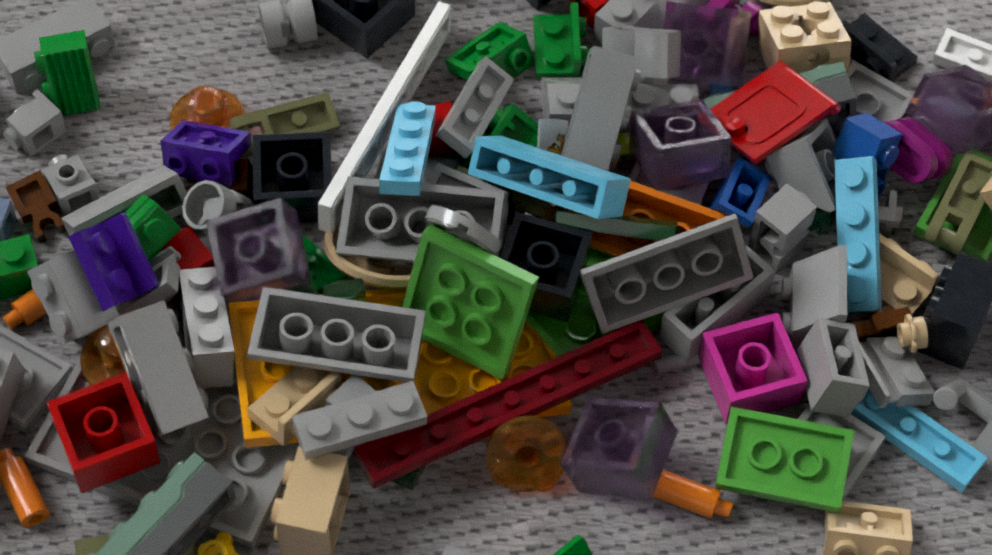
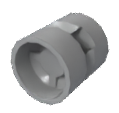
(301, 22)
(211, 200)

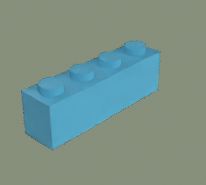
(549, 176)

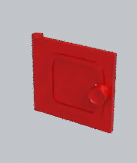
(773, 110)

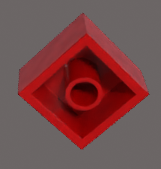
(104, 432)

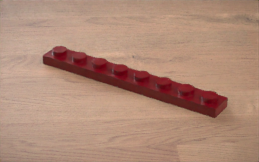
(518, 396)

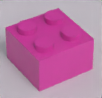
(752, 366)

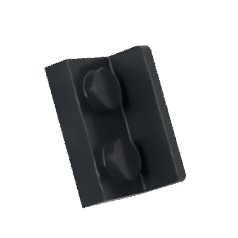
(878, 48)

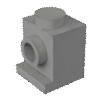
(34, 125)
(69, 179)

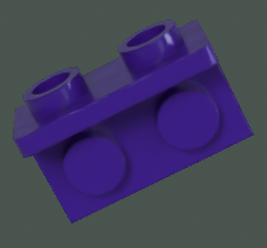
(204, 151)
(113, 261)

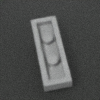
(475, 107)
(359, 420)

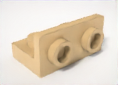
(904, 278)
(294, 394)
(868, 530)

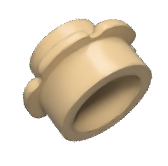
(912, 333)

